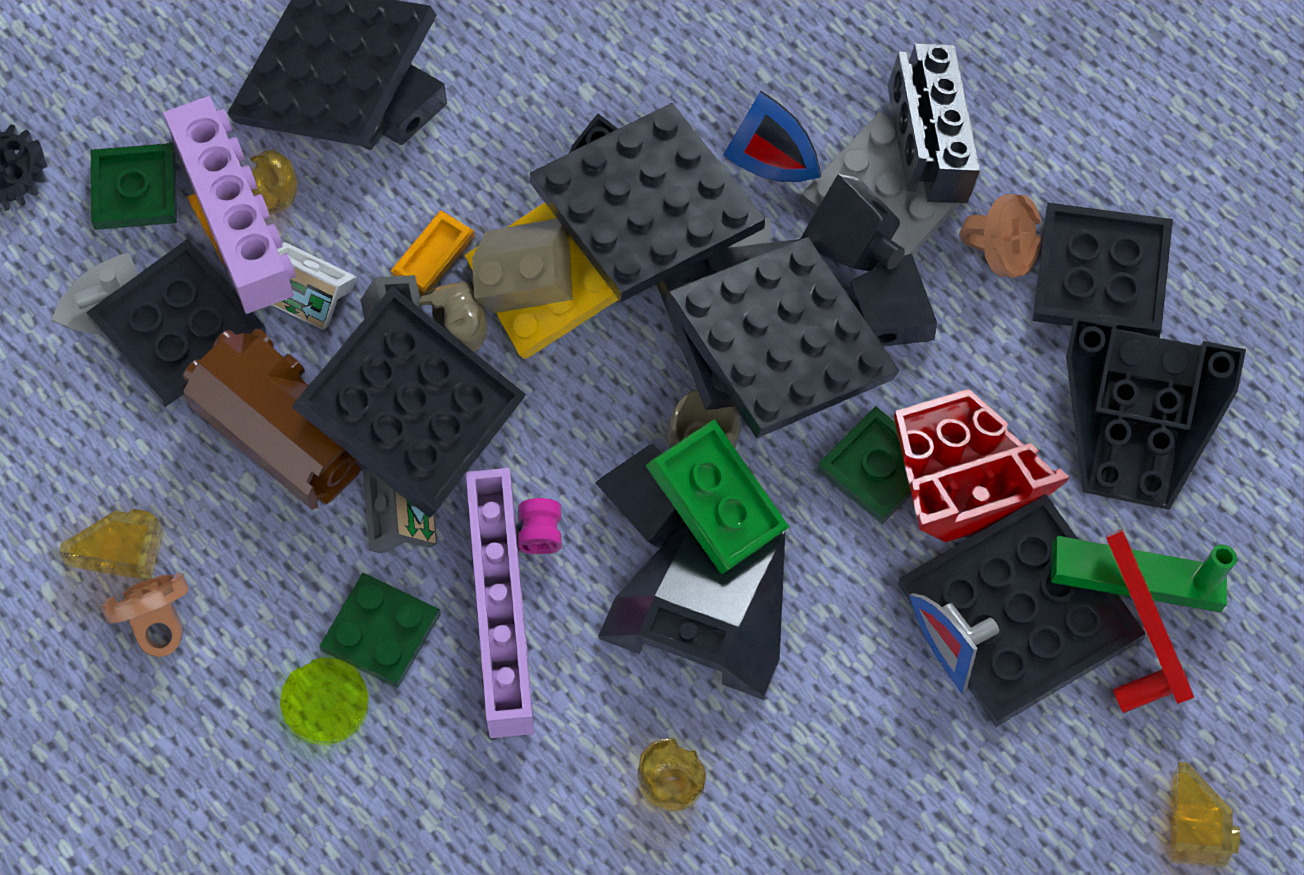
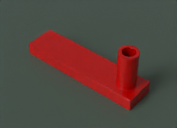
(1171, 677)

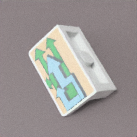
(314, 287)

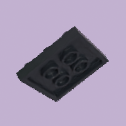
(1103, 268)
(170, 318)

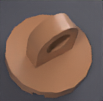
(1006, 235)
(150, 604)

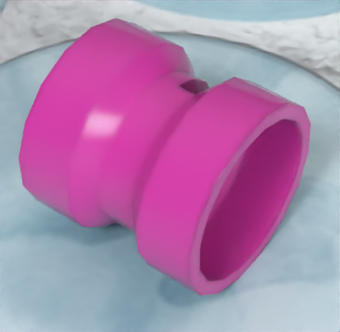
(539, 524)

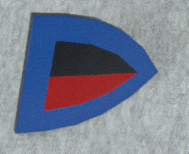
(773, 144)

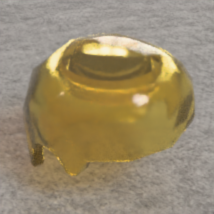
(275, 175)
(667, 760)

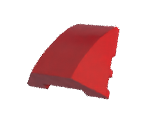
(967, 465)

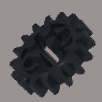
(26, 165)

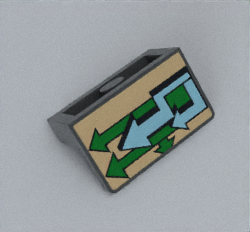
(393, 518)

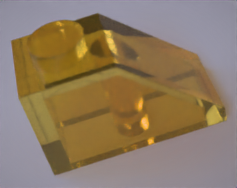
(117, 545)
(1200, 822)

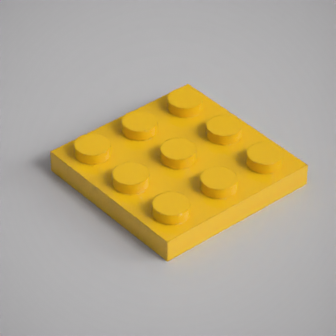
(541, 325)

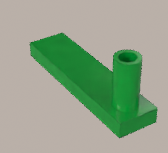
(1167, 577)

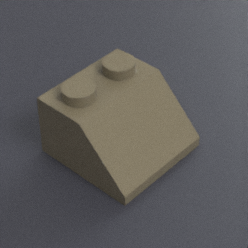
(523, 266)

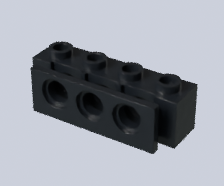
(933, 123)

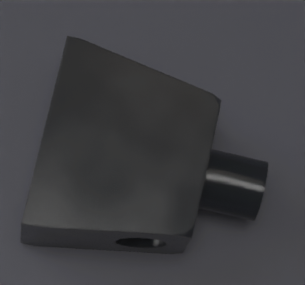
(411, 107)
(855, 227)
(895, 304)
(641, 497)

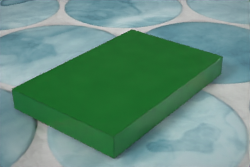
(717, 496)

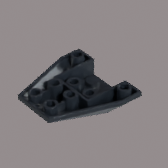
(1144, 408)
(705, 616)

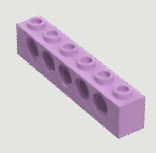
(229, 204)
(499, 603)

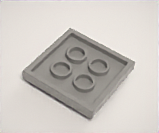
(877, 162)

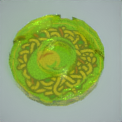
(326, 715)

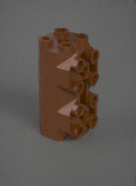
(249, 398)

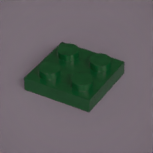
(133, 186)
(870, 466)
(380, 630)

